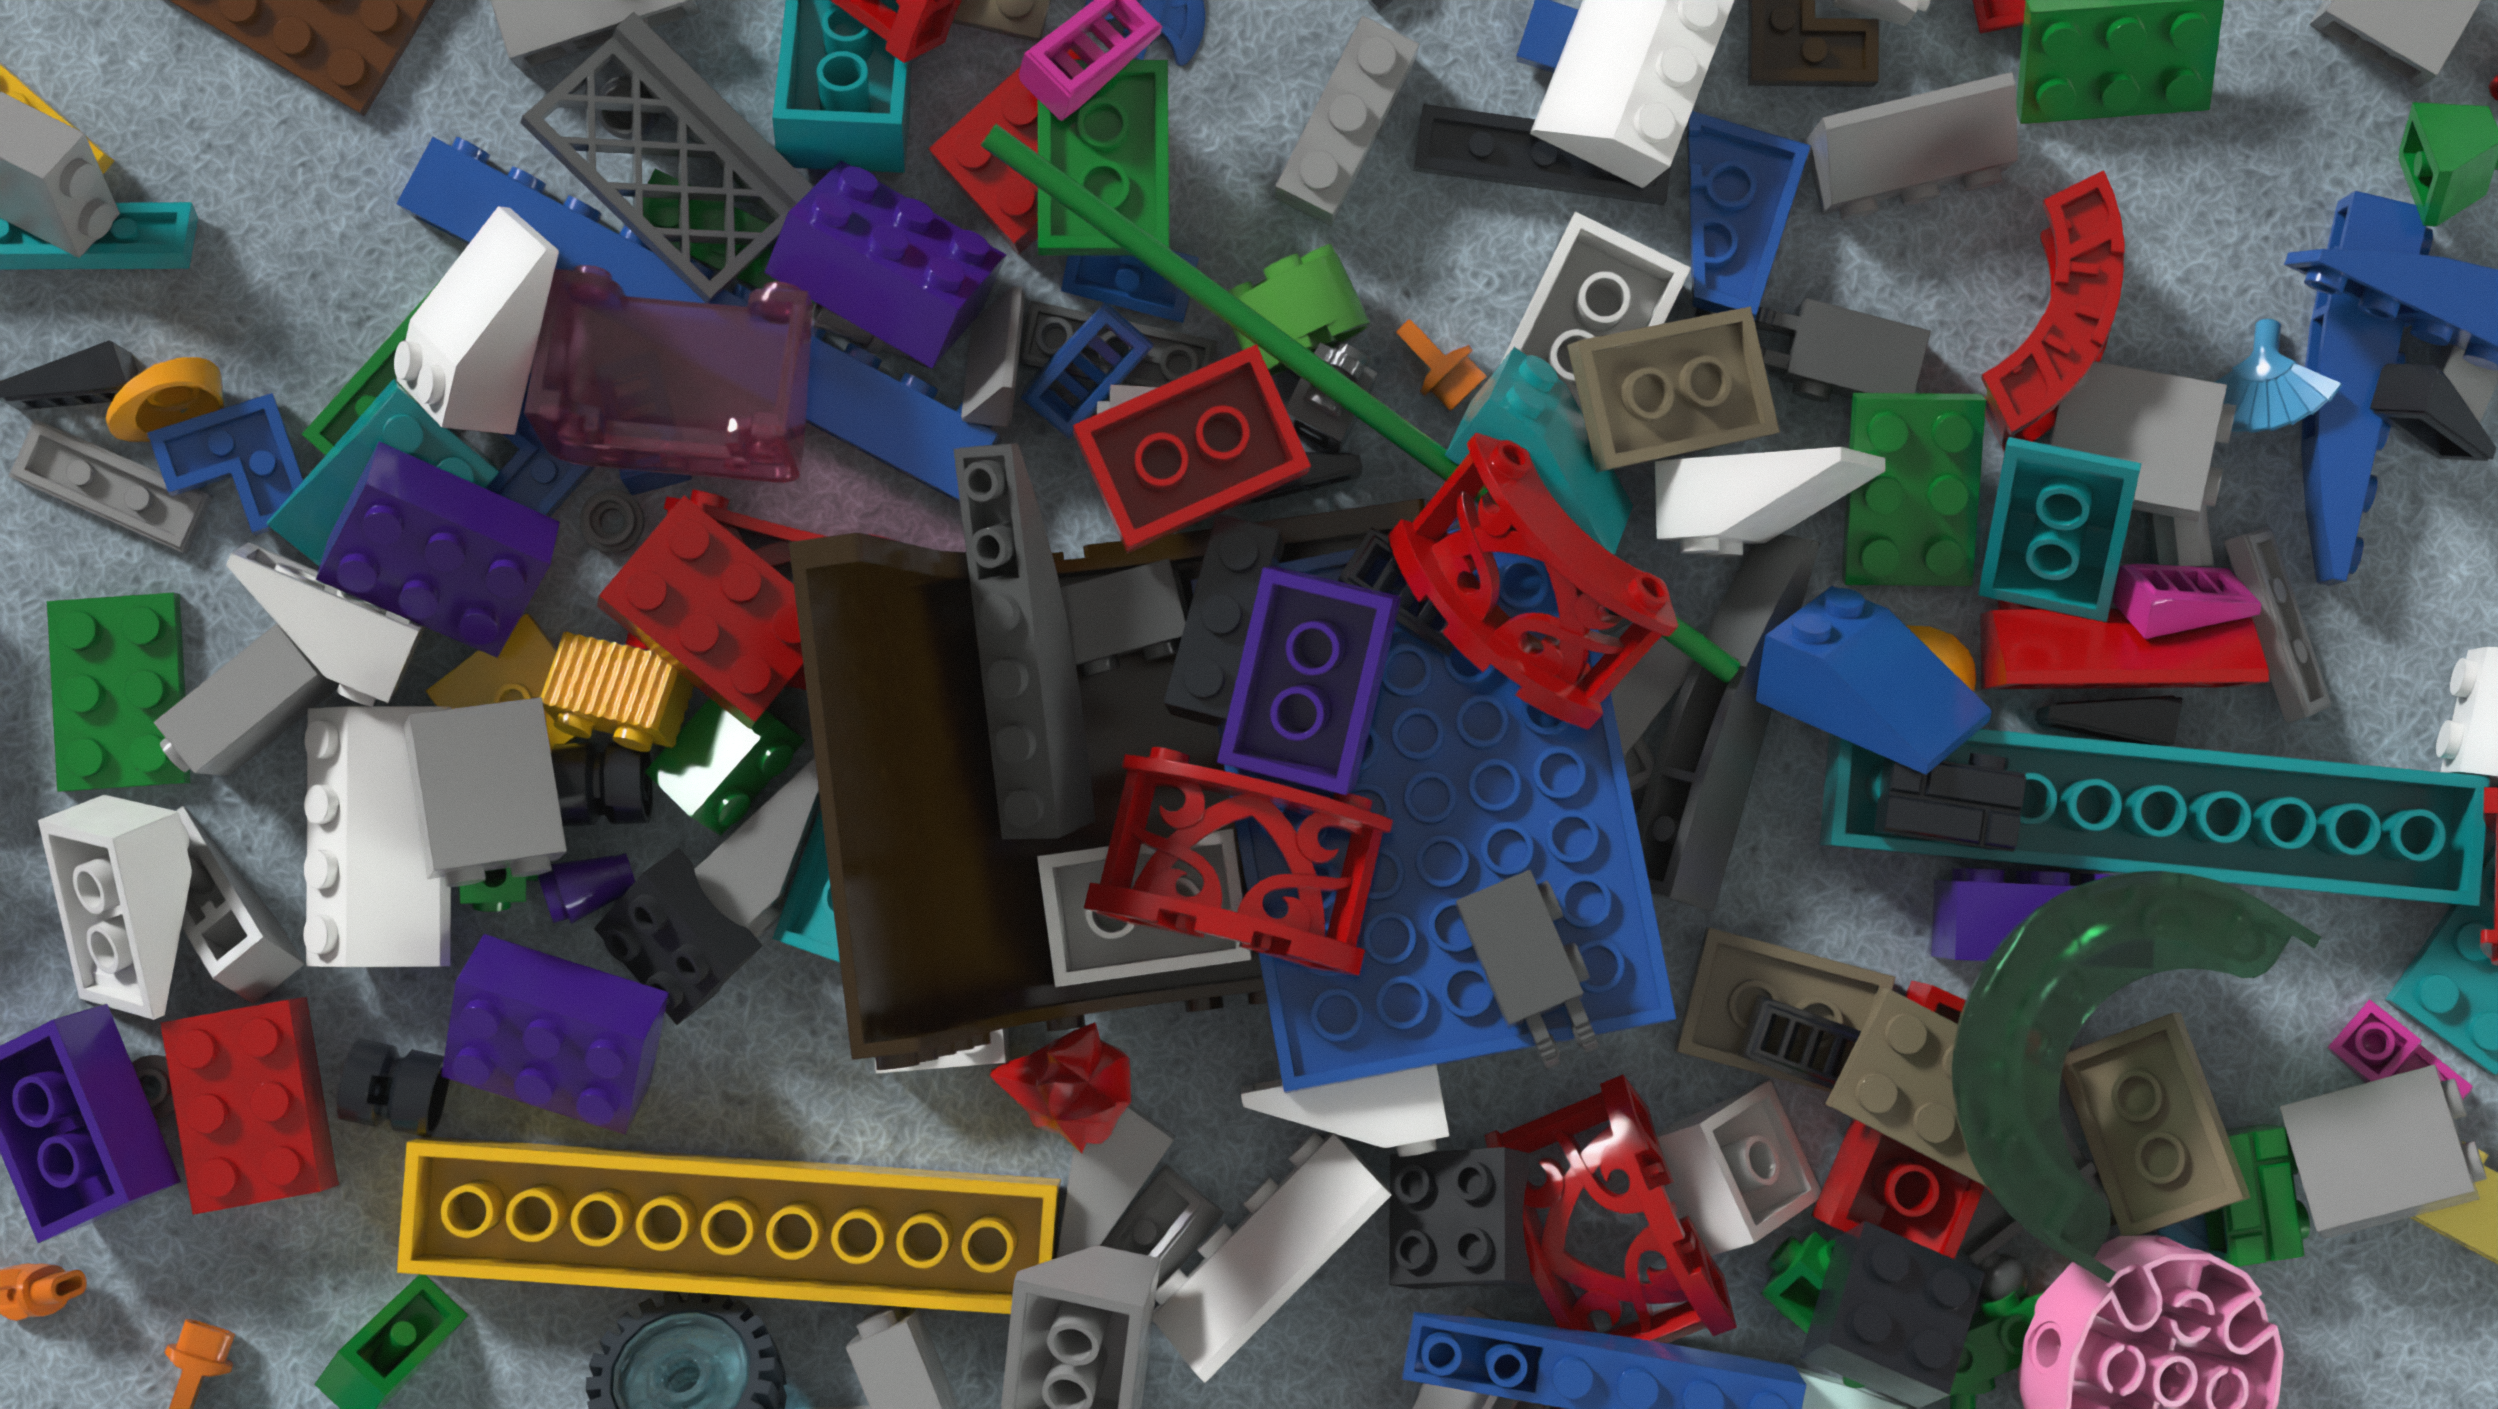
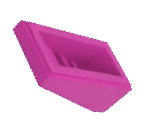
(1060, 80)
(2180, 598)

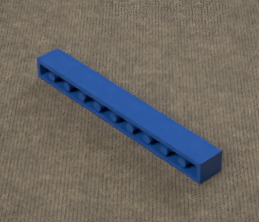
(846, 390)

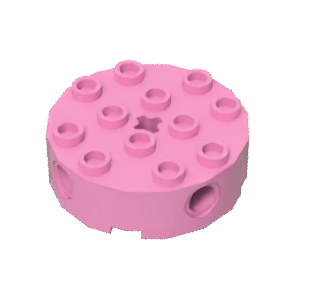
(2159, 1336)

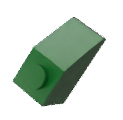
(2448, 157)
(391, 1347)

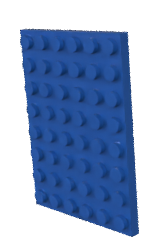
(1473, 799)

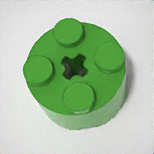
(1306, 300)

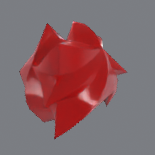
(1071, 1086)

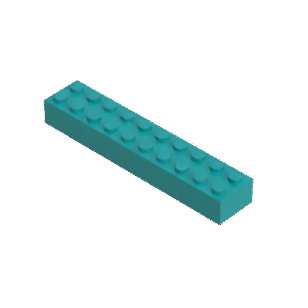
(2204, 816)

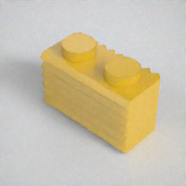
(615, 692)

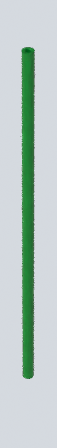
(1274, 341)

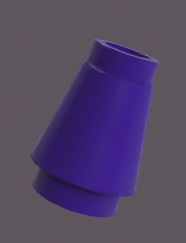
(585, 885)

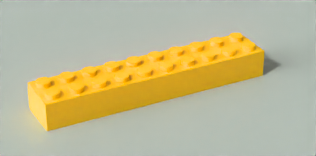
(722, 1224)

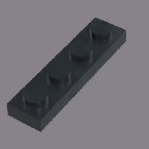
(1505, 152)

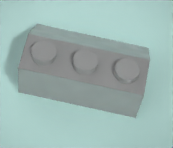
(1915, 146)
(1081, 1331)

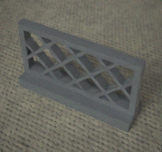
(702, 116)

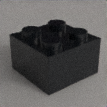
(1892, 1315)

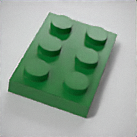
(2116, 58)
(1117, 152)
(1923, 511)
(111, 678)

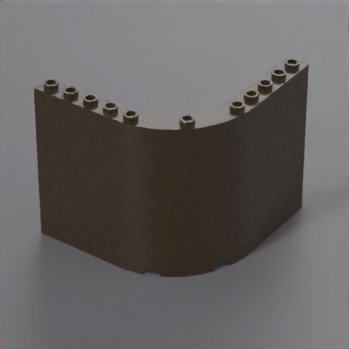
(927, 898)

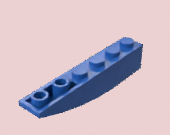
(2434, 294)
(2352, 350)
(1589, 1368)

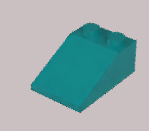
(839, 92)
(1538, 412)
(396, 421)
(2058, 528)

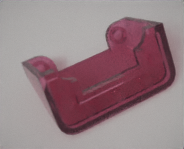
(672, 380)

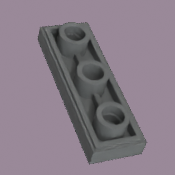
(1171, 357)

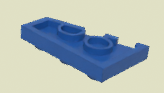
(1737, 208)

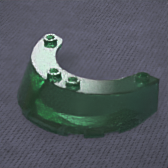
(2039, 995)

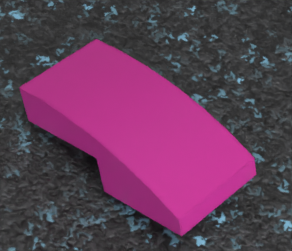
(2381, 1047)

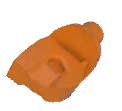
(1451, 375)
(37, 1289)
(199, 1353)

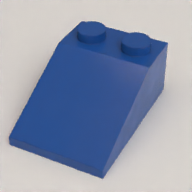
(1867, 681)

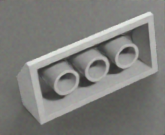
(1630, 82)
(365, 846)
(1269, 1253)

